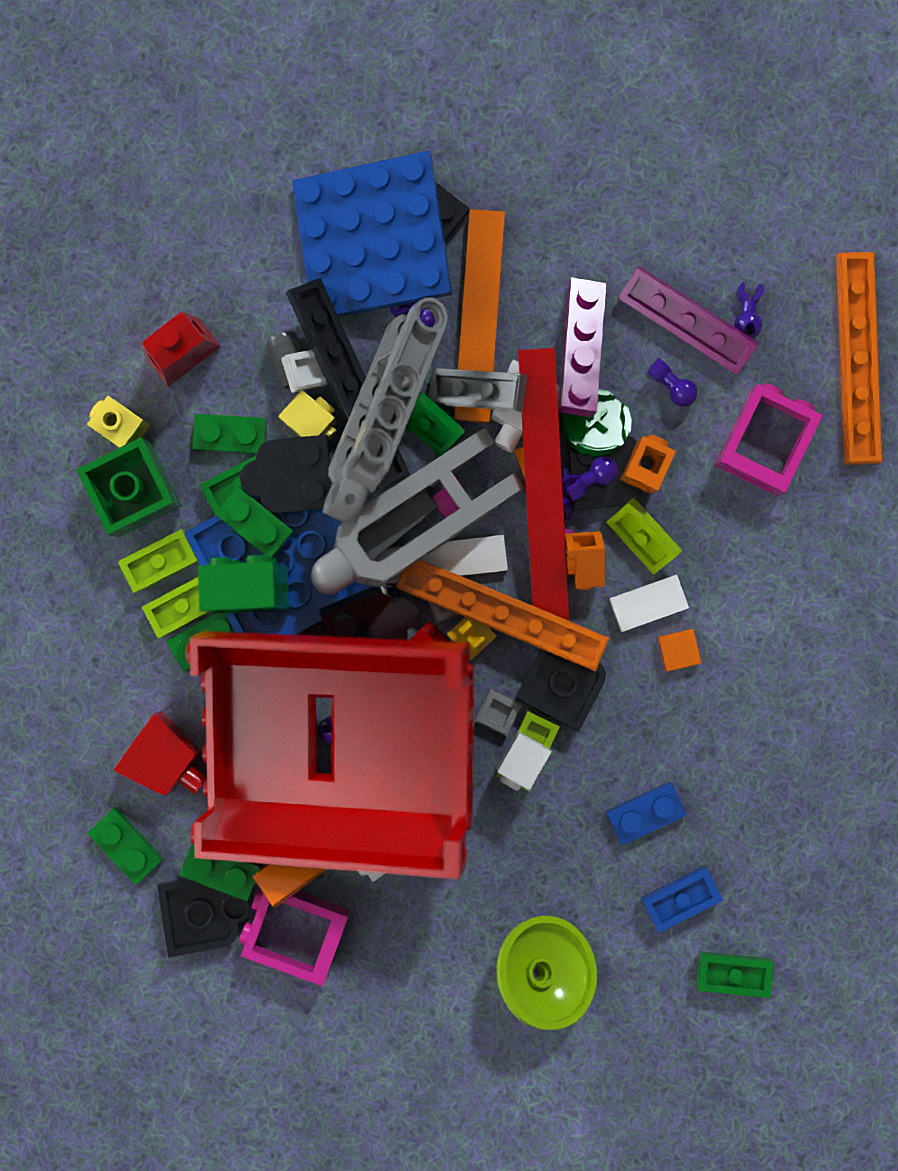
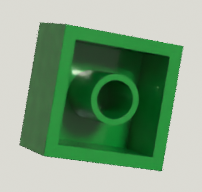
(129, 487)
(243, 587)

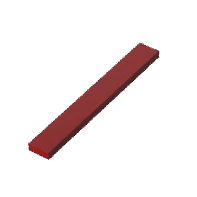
(544, 482)

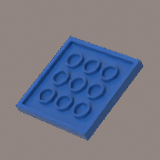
(374, 234)
(312, 540)

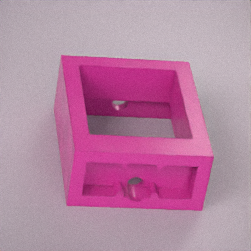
(751, 471)
(336, 914)

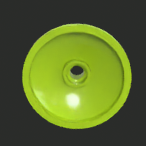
(565, 973)

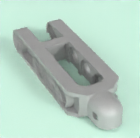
(398, 363)
(351, 564)

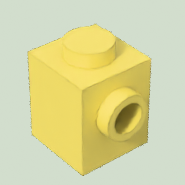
(309, 416)
(116, 422)

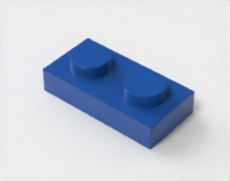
(646, 813)
(681, 899)

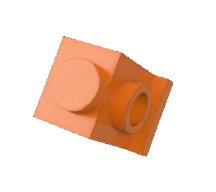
(661, 457)
(586, 559)

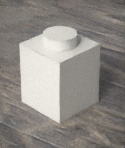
(522, 762)

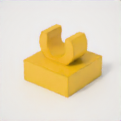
(473, 633)

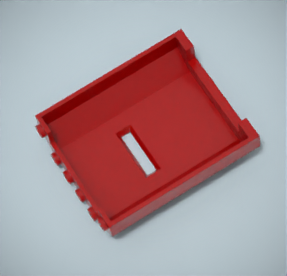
(397, 752)

